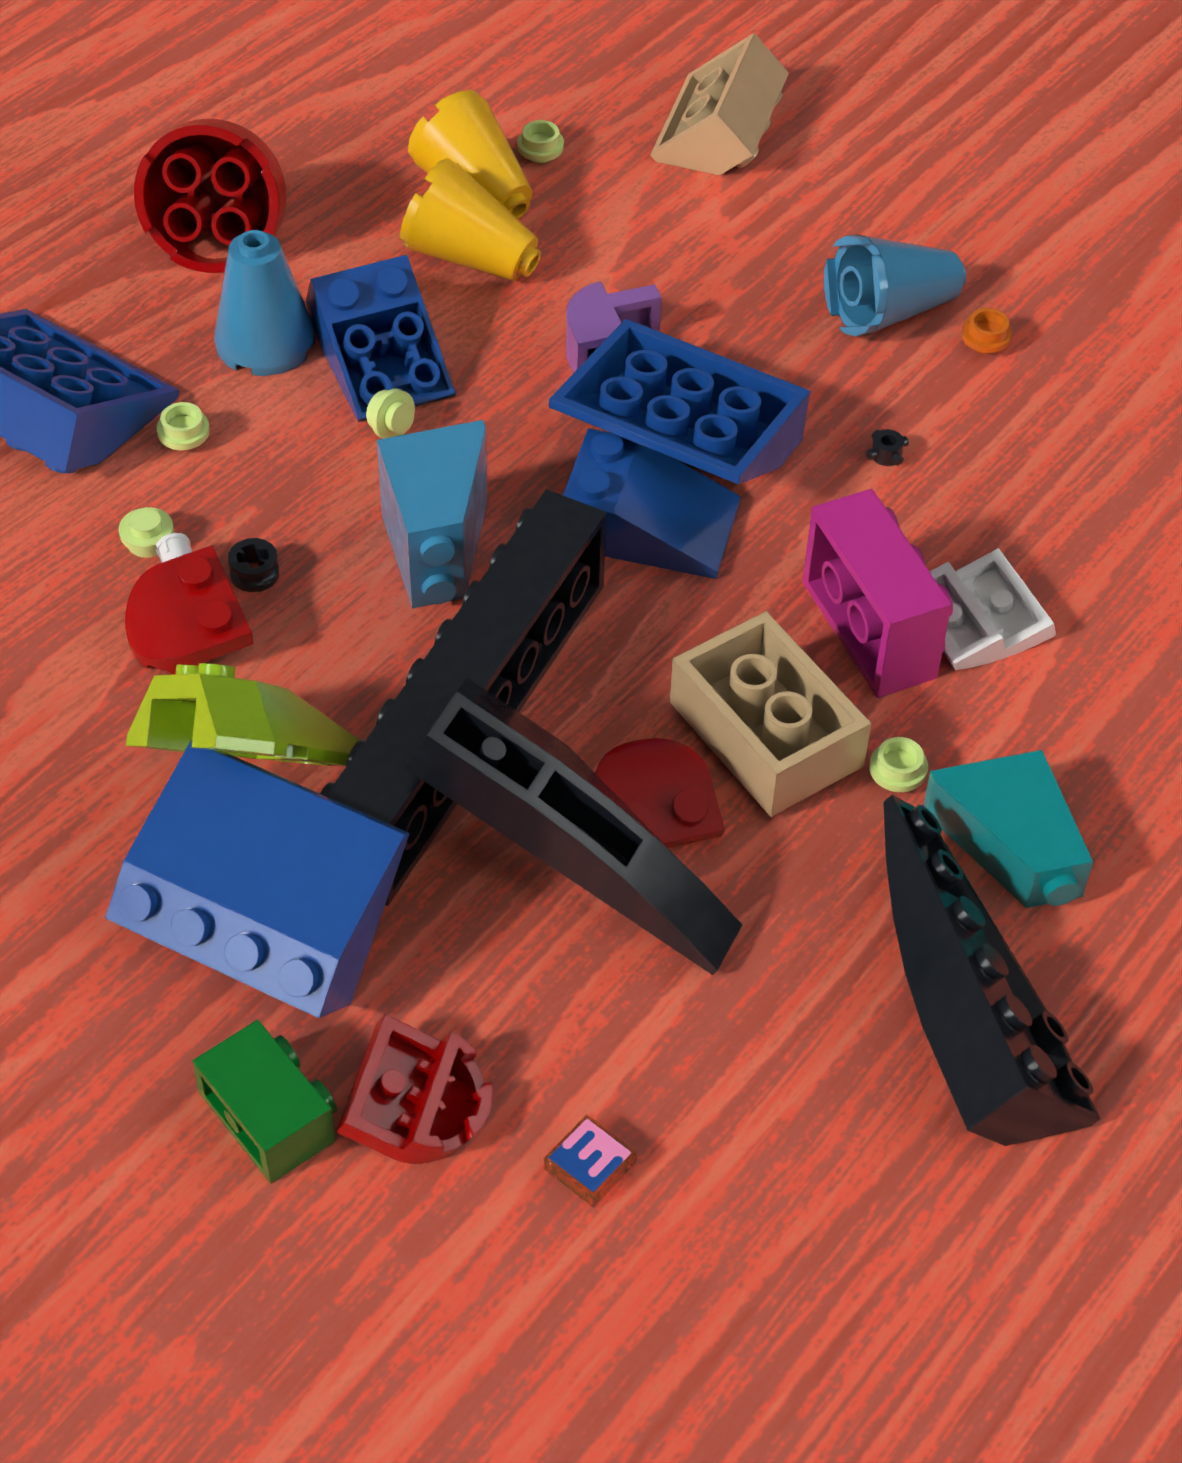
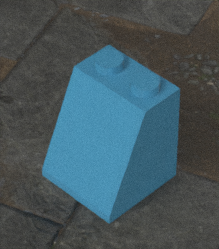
(434, 507)

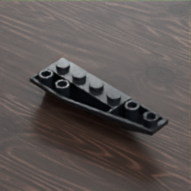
(569, 819)
(972, 996)

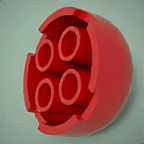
(208, 178)

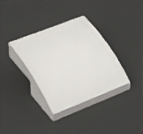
(991, 612)

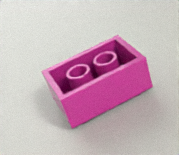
(876, 592)

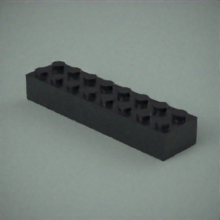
(500, 640)

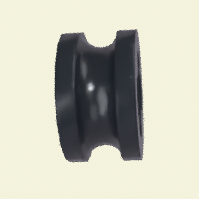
(252, 551)

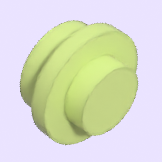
(540, 141)
(390, 413)
(182, 426)
(143, 529)
(899, 765)

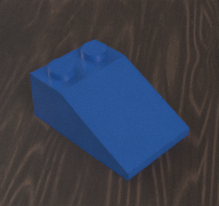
(653, 505)

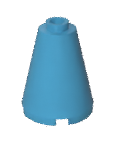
(887, 281)
(261, 309)

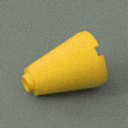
(472, 137)
(468, 226)

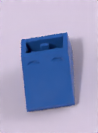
(378, 334)

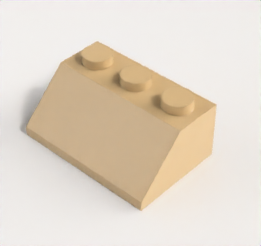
(723, 110)

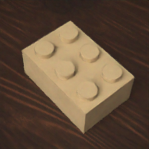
(769, 713)

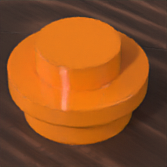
(987, 331)

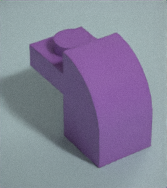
(595, 315)

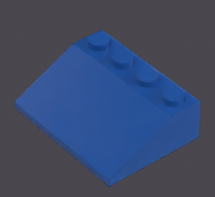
(69, 395)
(686, 403)
(259, 880)

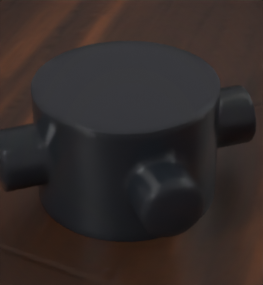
(887, 447)

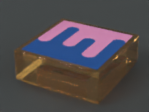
(589, 1160)

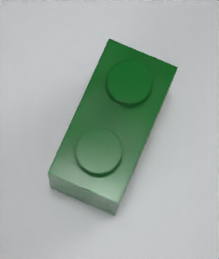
(266, 1099)

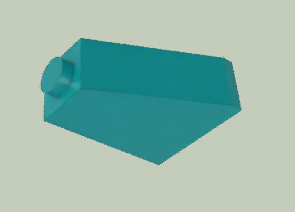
(1013, 826)

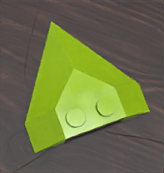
(236, 718)

